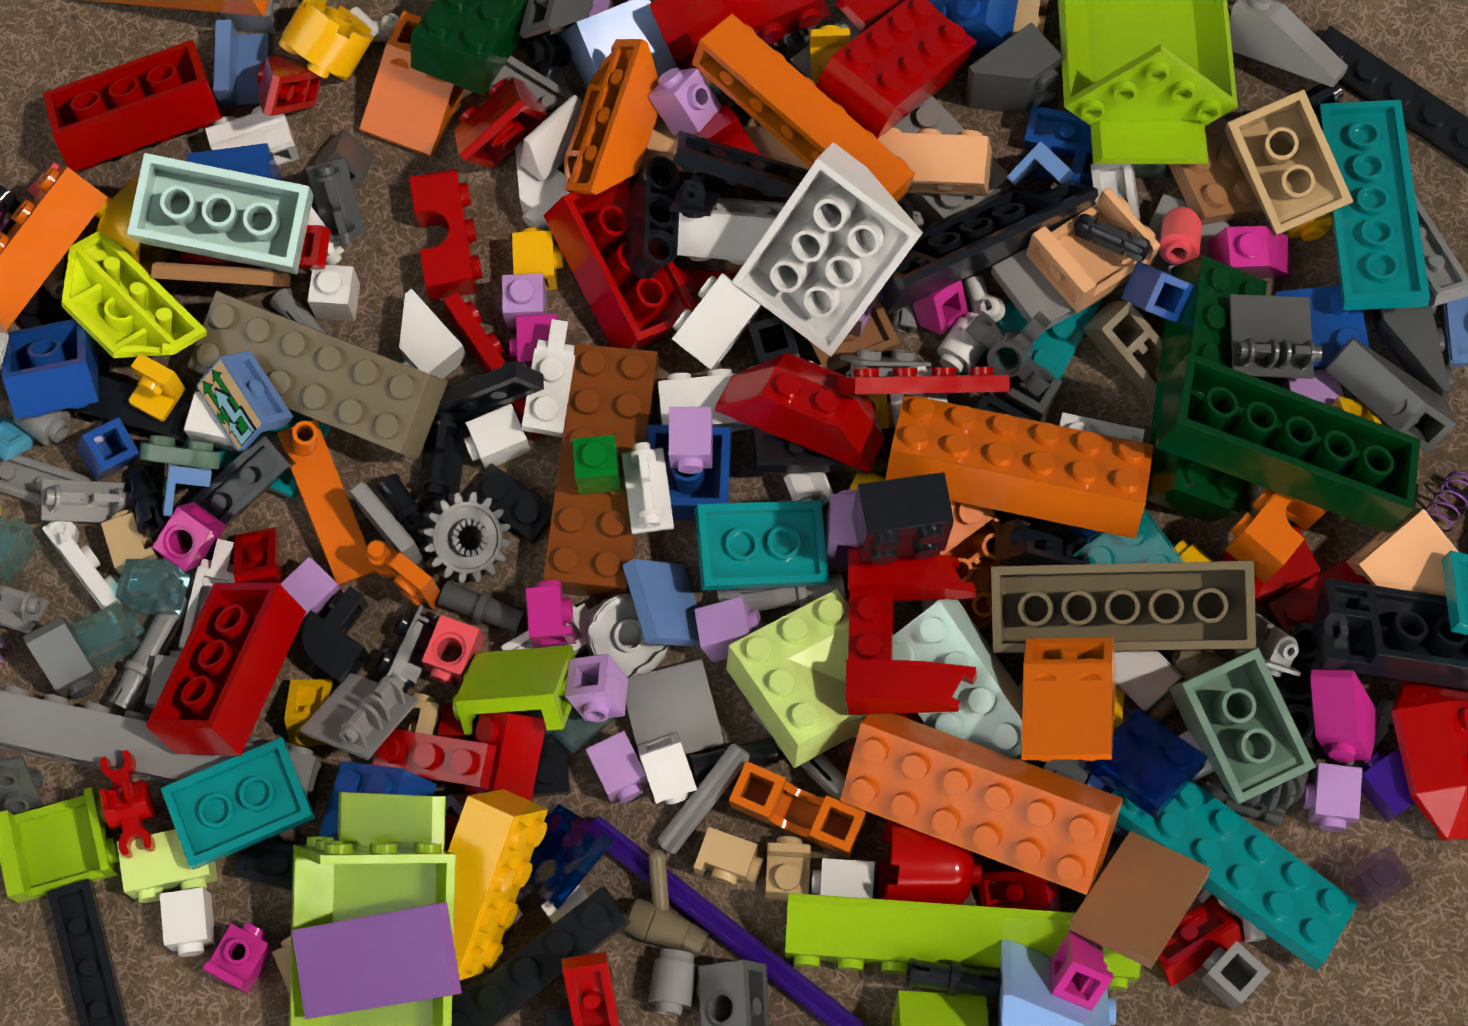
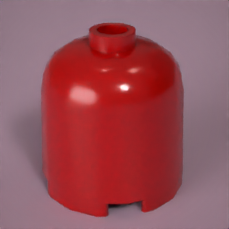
(925, 868)

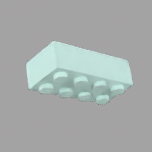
(220, 213)
(989, 707)

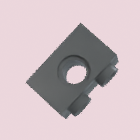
(736, 983)

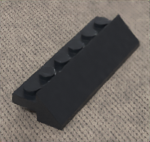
(980, 239)
(1389, 634)

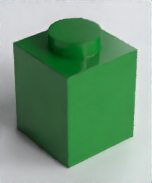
(596, 464)

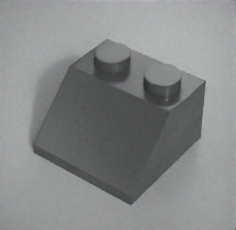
(1015, 74)

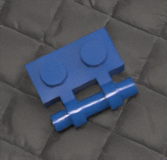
(1063, 135)

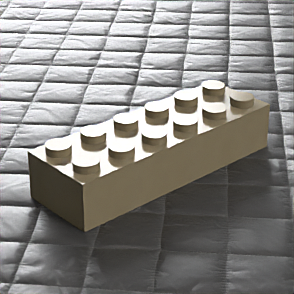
(325, 375)
(1133, 603)

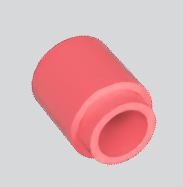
(1180, 236)

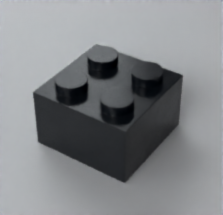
(902, 518)

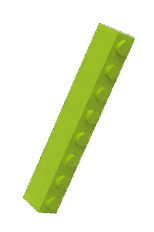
(894, 931)

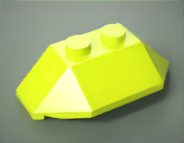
(123, 303)

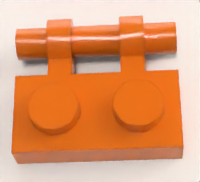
(412, 580)

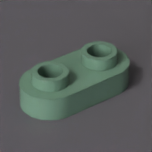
(164, 450)

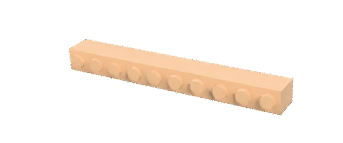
(941, 161)

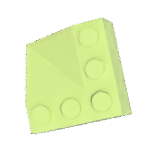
(798, 677)

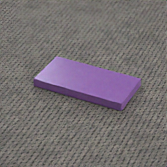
(376, 961)

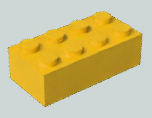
(491, 866)

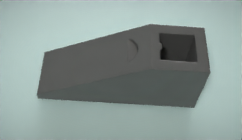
(1416, 344)
(1392, 394)

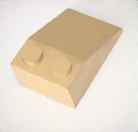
(1288, 162)

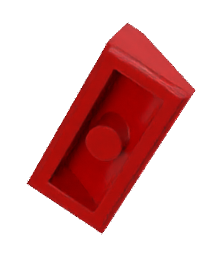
(1197, 939)

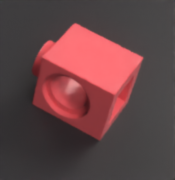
(447, 634)

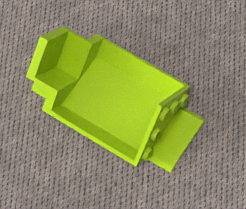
(1147, 76)
(383, 862)

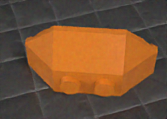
(613, 120)

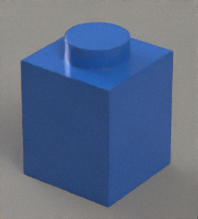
(1157, 291)
(107, 449)

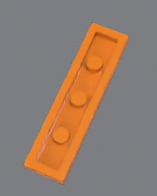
(326, 502)

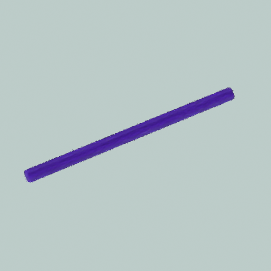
(731, 933)

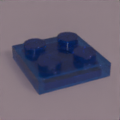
(1148, 763)
(565, 855)

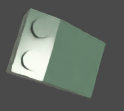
(1242, 725)

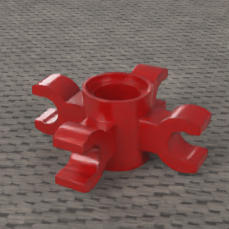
(127, 804)

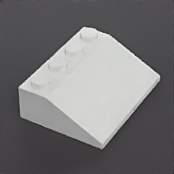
(829, 250)

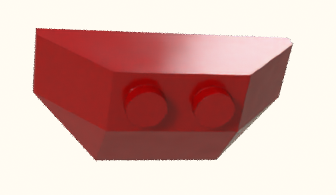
(804, 407)
(1434, 753)

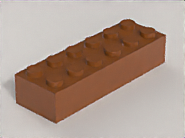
(592, 533)

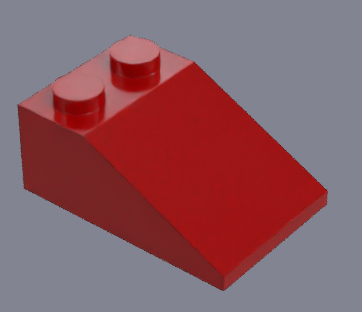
(499, 124)

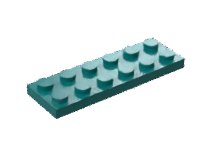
(1380, 231)
(1249, 871)

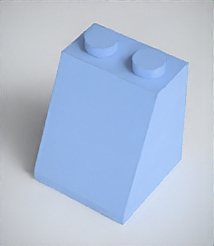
(593, 37)
(1027, 995)

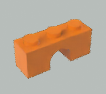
(1267, 533)
(797, 812)

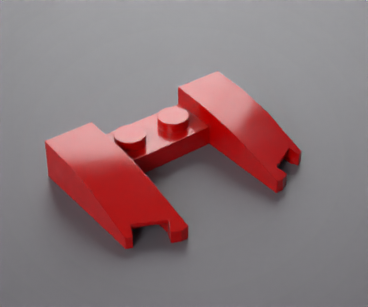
(872, 677)

